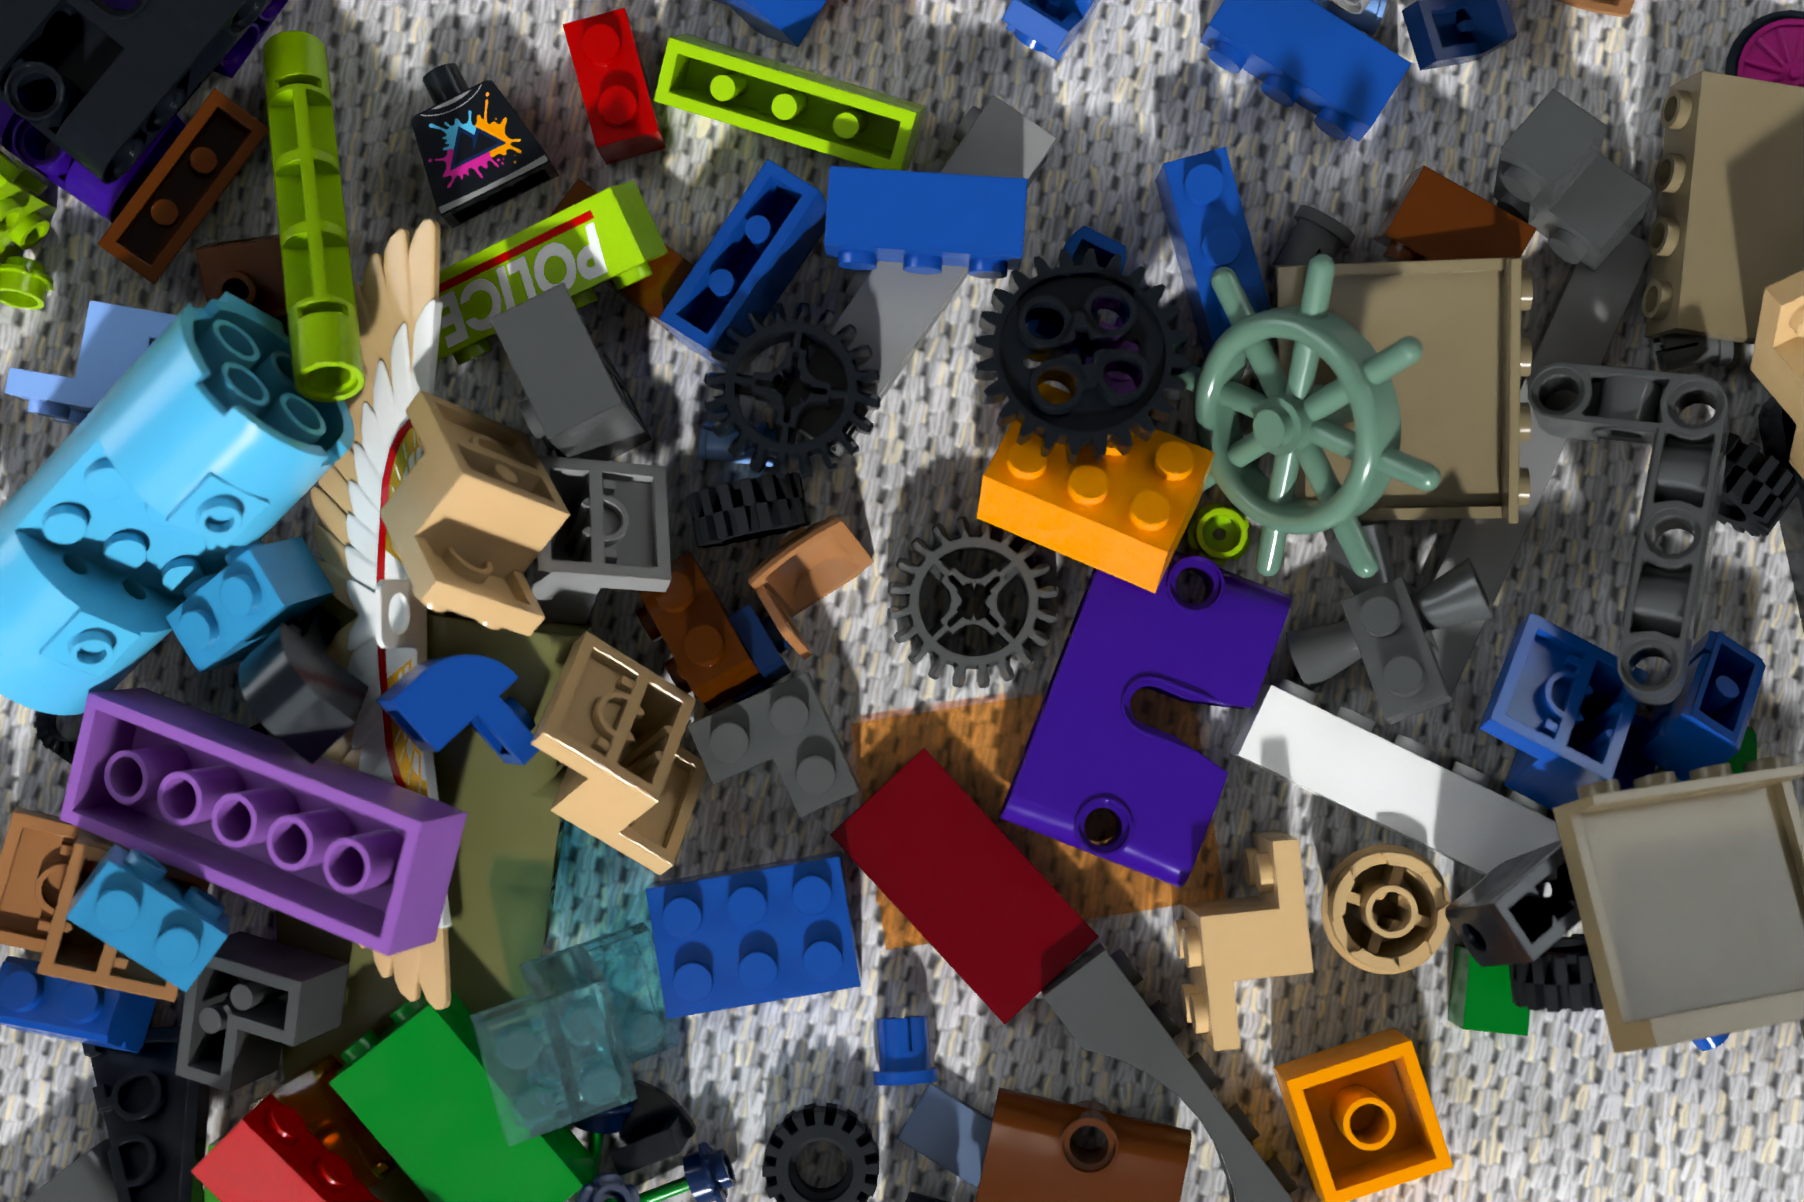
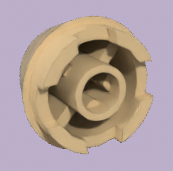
(1385, 909)

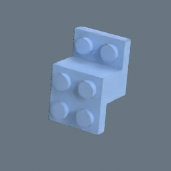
(109, 346)

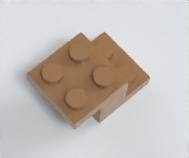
(40, 873)

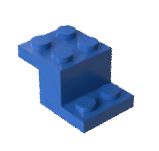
(1565, 715)

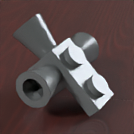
(1390, 630)

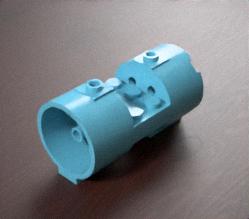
(152, 494)

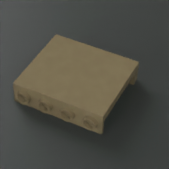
(1725, 205)
(1463, 392)
(1691, 900)

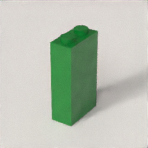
(435, 1114)

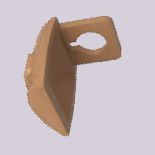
(806, 570)

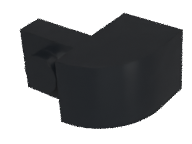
(300, 689)

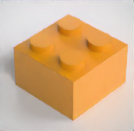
(1362, 1116)

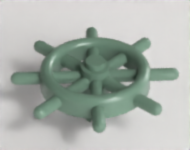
(1302, 418)

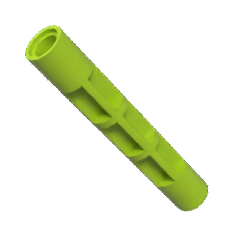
(311, 219)

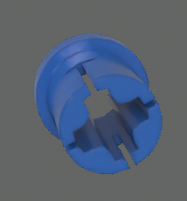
(904, 1052)

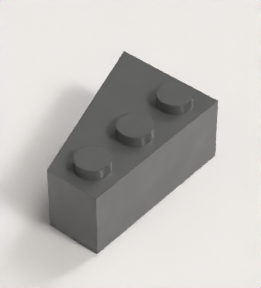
(570, 384)

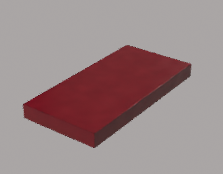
(964, 885)

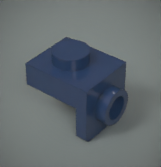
(1457, 30)
(764, 646)

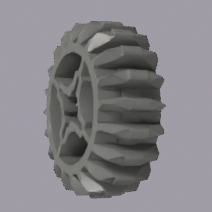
(1012, 564)

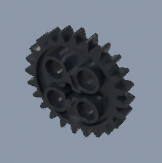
(1067, 300)

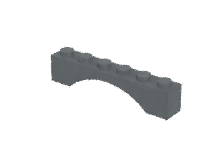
(1110, 1018)

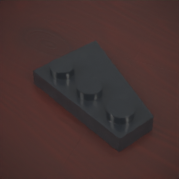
(151, 1119)

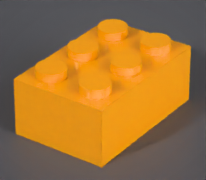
(1106, 514)

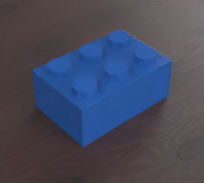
(753, 934)

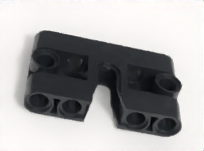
(113, 69)

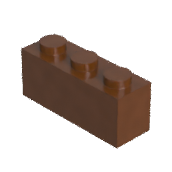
(184, 186)

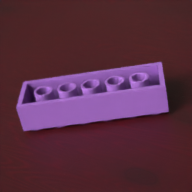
(264, 819)

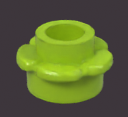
(22, 277)
(1233, 524)

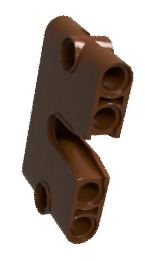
(1037, 1160)

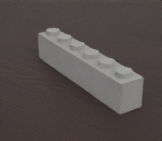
(899, 307)

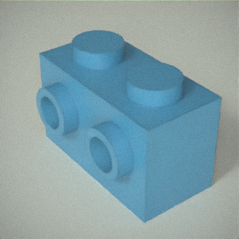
(247, 600)
(150, 916)

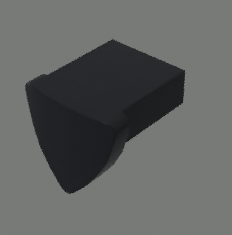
(652, 1131)

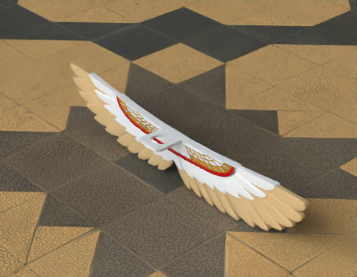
(388, 638)

